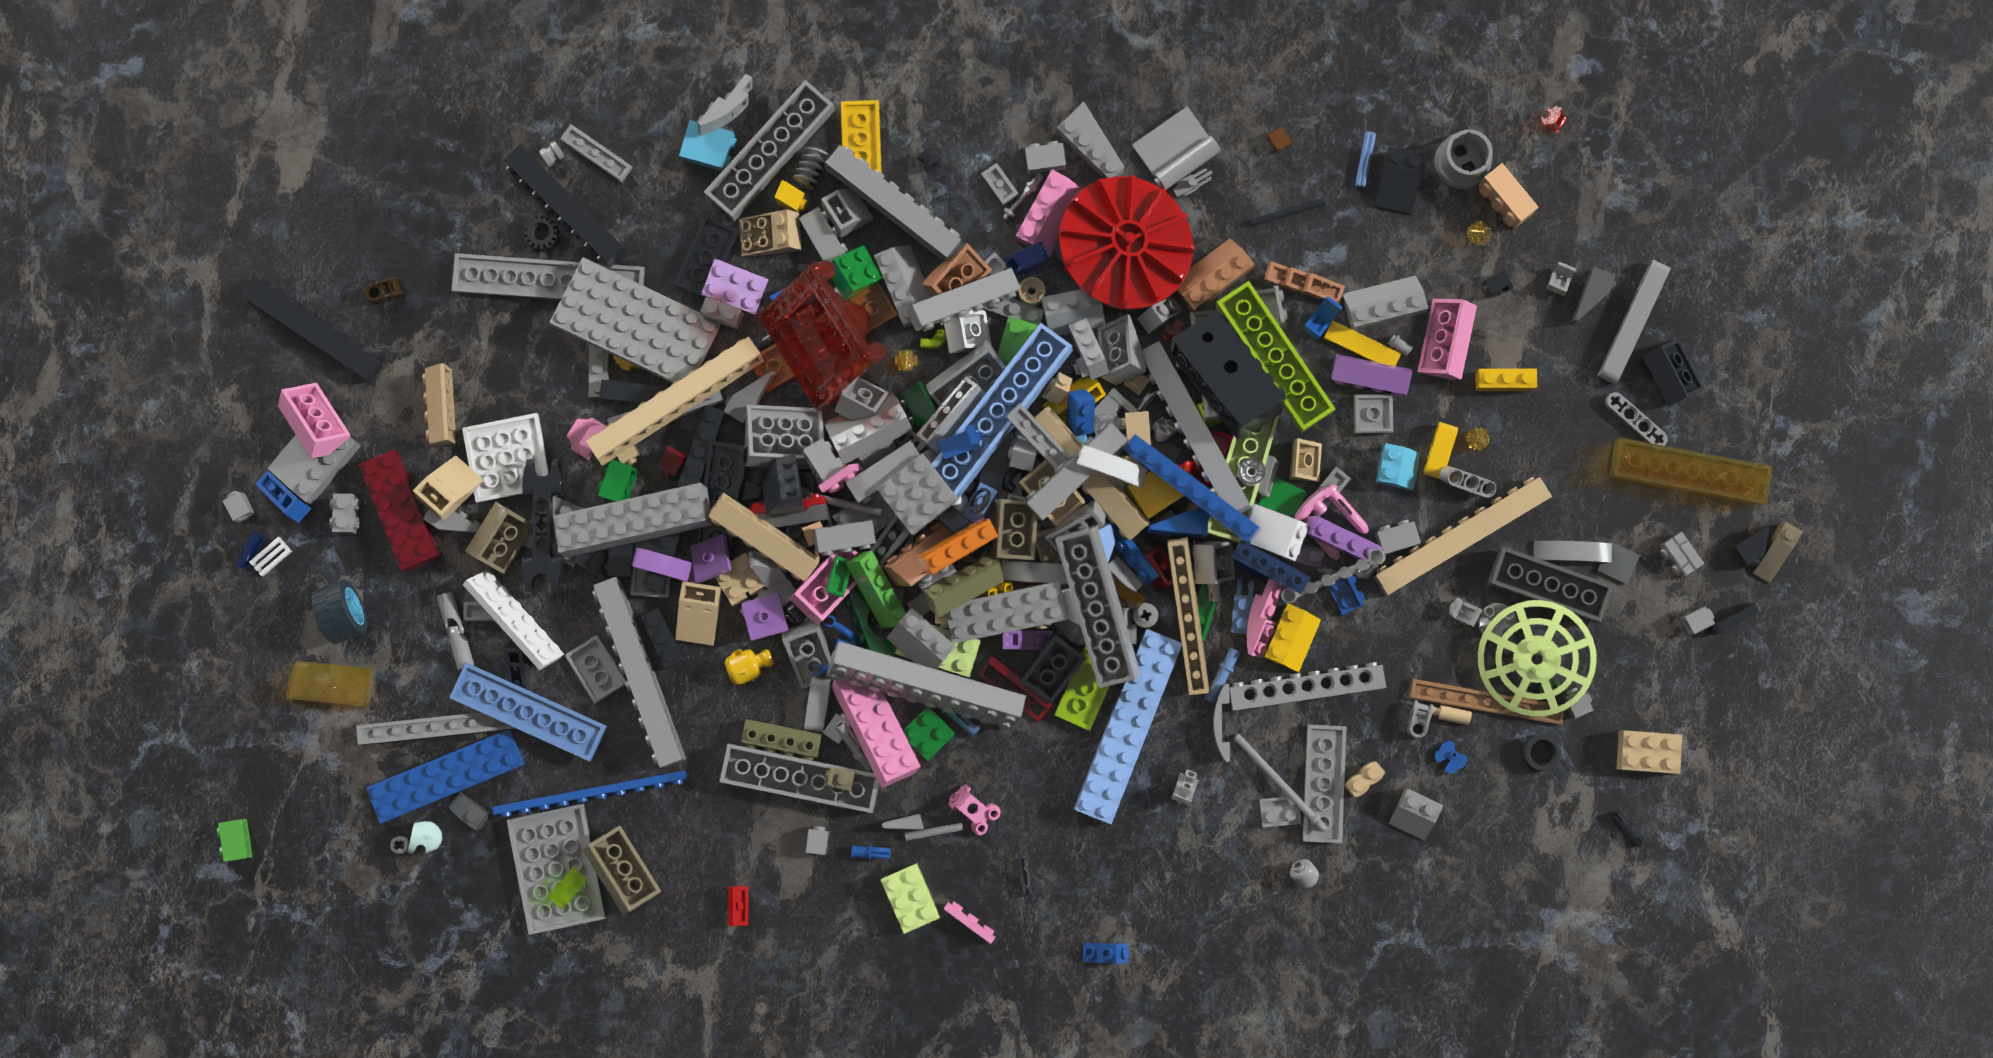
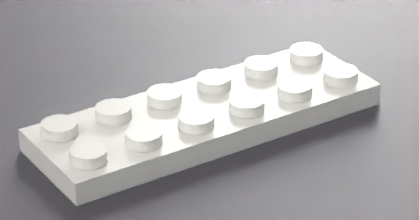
(513, 619)

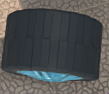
(339, 611)

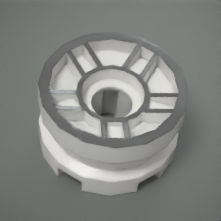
(1259, 469)

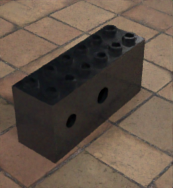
(1227, 375)

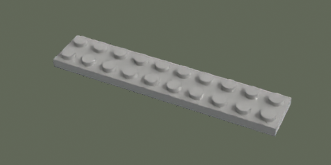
(522, 276)

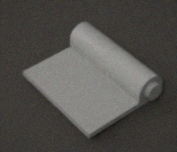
(1176, 148)

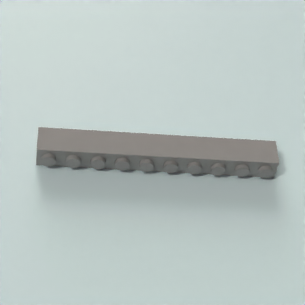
(1194, 428)

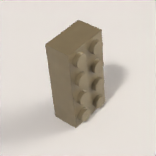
(621, 870)

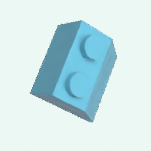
(1398, 467)

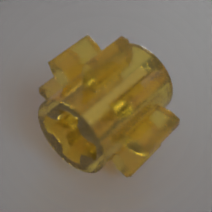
(1479, 233)
(906, 360)
(1477, 438)

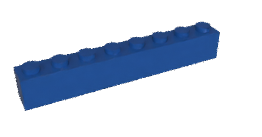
(1191, 489)

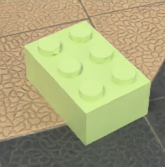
(910, 898)

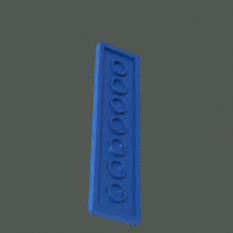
(445, 776)

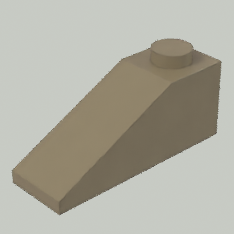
(1777, 551)

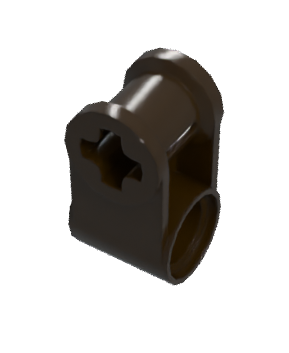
(385, 289)

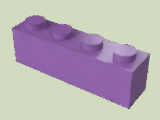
(1371, 374)
(1339, 538)

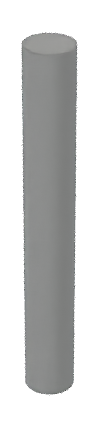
(933, 831)

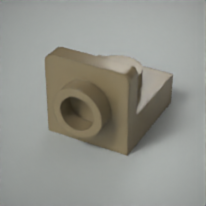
(840, 778)

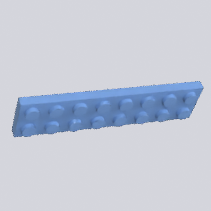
(528, 711)

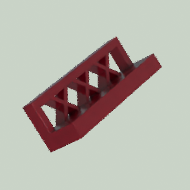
(1015, 680)

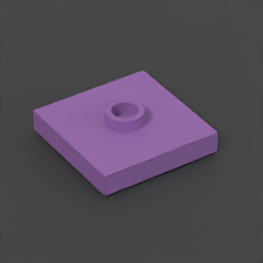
(710, 558)
(764, 616)

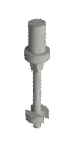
(1030, 187)

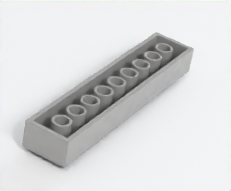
(639, 672)
(925, 685)

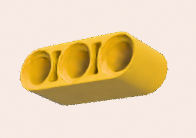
(1440, 449)

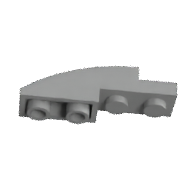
(725, 110)

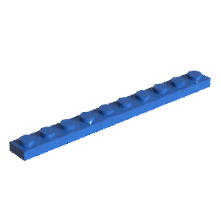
(598, 792)

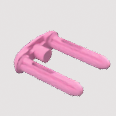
(1315, 502)

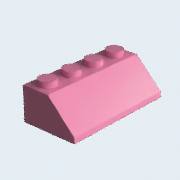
(1046, 213)
(1447, 338)
(313, 419)

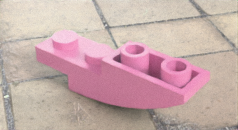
(1259, 623)

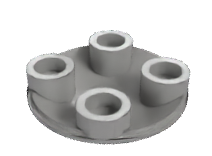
(1488, 615)

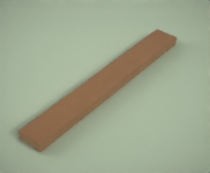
(1478, 700)

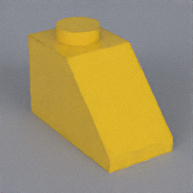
(790, 197)

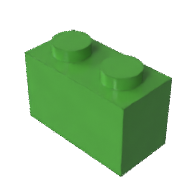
(234, 840)

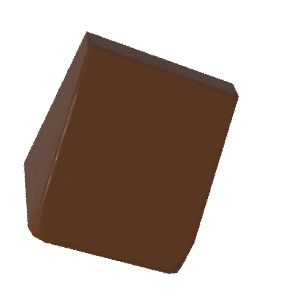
(1279, 139)

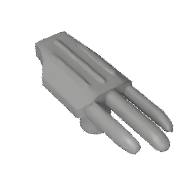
(1190, 184)

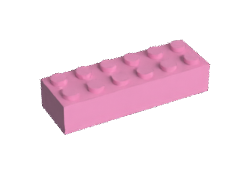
(877, 732)

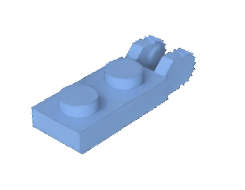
(1241, 608)

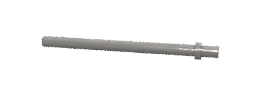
(1315, 820)

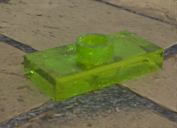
(567, 888)

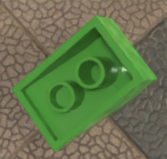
(1014, 337)

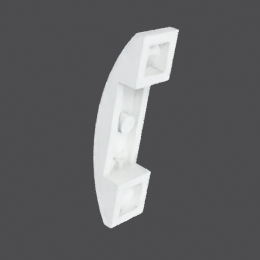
(1112, 466)

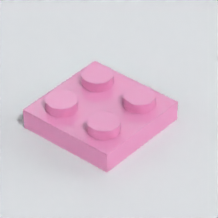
(837, 481)

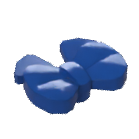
(1447, 750)

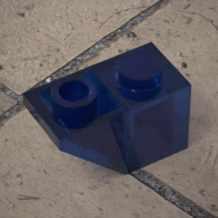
(1027, 259)

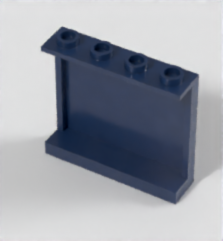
(1265, 567)

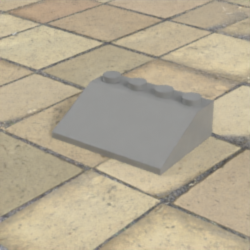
(980, 365)
(780, 432)
(865, 434)
(310, 476)

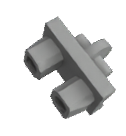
(1185, 787)

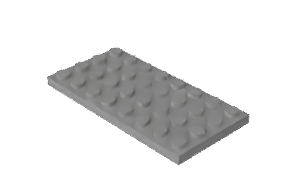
(634, 322)

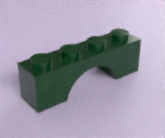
(859, 618)

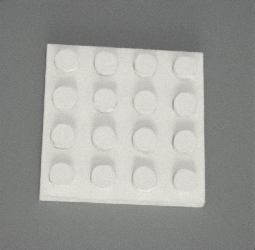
(499, 454)

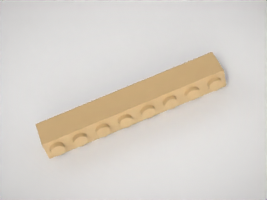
(1099, 485)
(1188, 616)

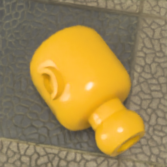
(745, 665)

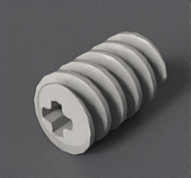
(809, 166)
(1152, 618)

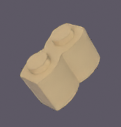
(1368, 774)

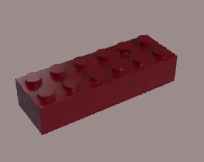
(399, 510)

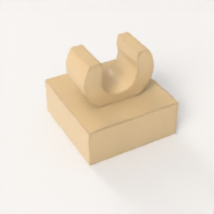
(1137, 383)

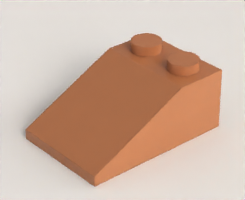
(956, 271)

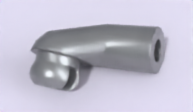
(1366, 574)

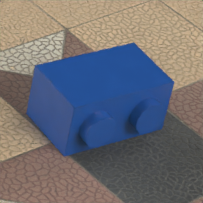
(1080, 412)

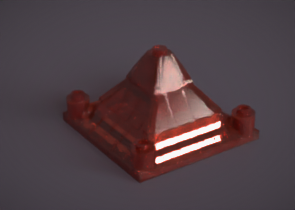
(821, 334)

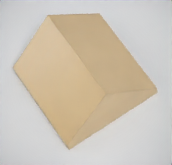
(1305, 460)

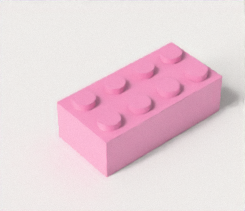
(811, 594)

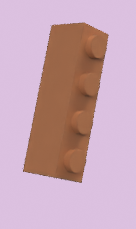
(1214, 274)
(905, 567)

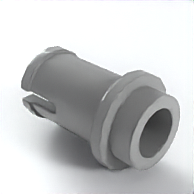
(1399, 345)

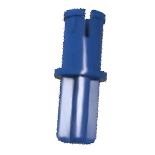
(870, 852)

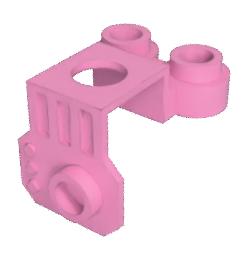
(962, 799)

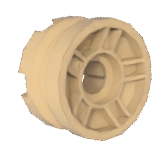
(1032, 283)

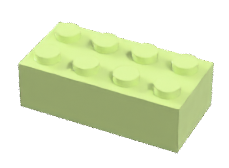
(962, 657)

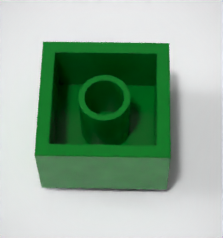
(855, 272)
(617, 481)
(928, 733)

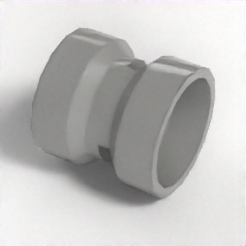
(551, 153)

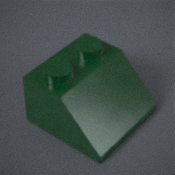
(918, 404)

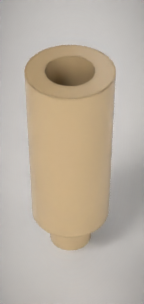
(1453, 714)

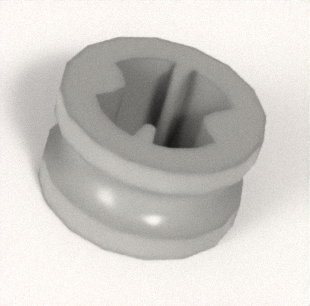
(393, 844)

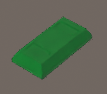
(838, 577)

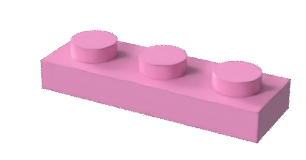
(970, 921)

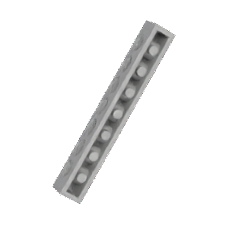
(1375, 681)

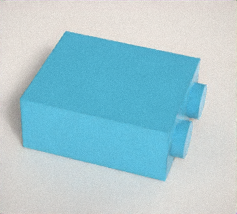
(709, 149)

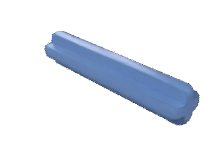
(1365, 159)

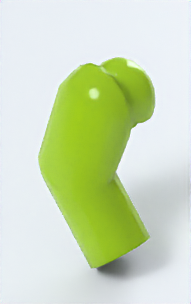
(936, 341)

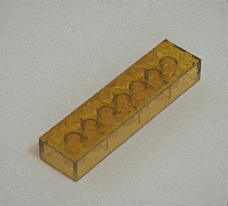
(1690, 472)

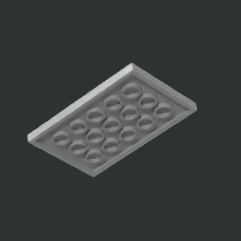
(543, 853)

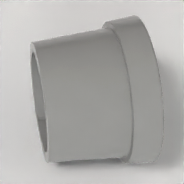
(1478, 152)

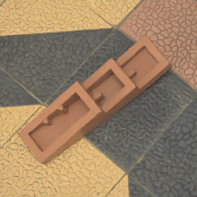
(1303, 282)

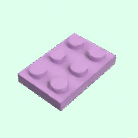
(734, 286)

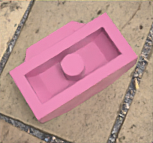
(581, 432)

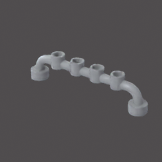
(1375, 556)

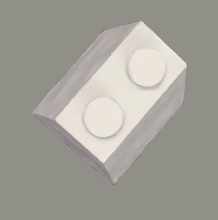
(1278, 532)

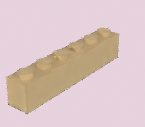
(763, 537)

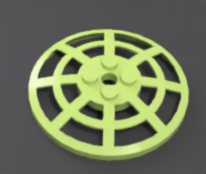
(1530, 646)

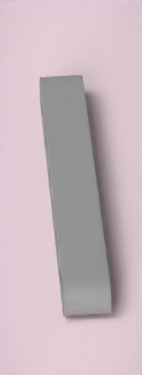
(1633, 322)

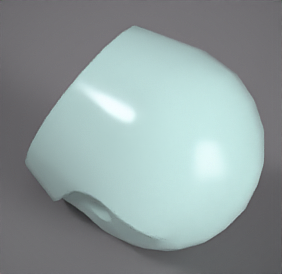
(425, 834)

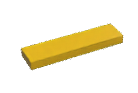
(1361, 344)

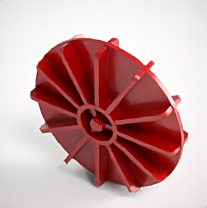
(1126, 242)

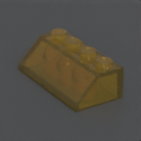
(330, 683)

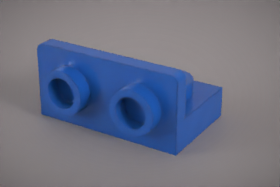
(1346, 595)

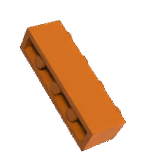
(957, 546)

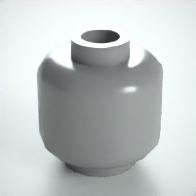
(1304, 873)

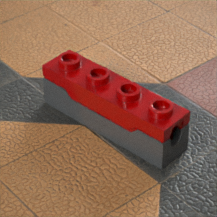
(815, 511)

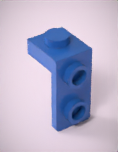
(1322, 318)
(960, 443)
(1105, 953)

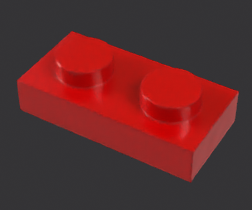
(737, 905)

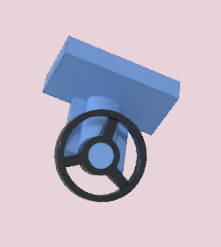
(980, 503)

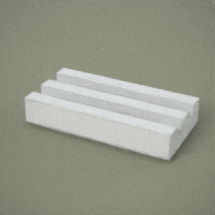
(273, 544)

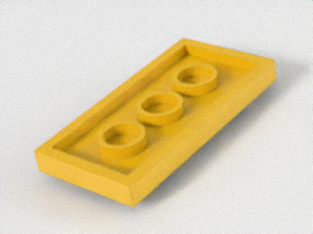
(862, 130)

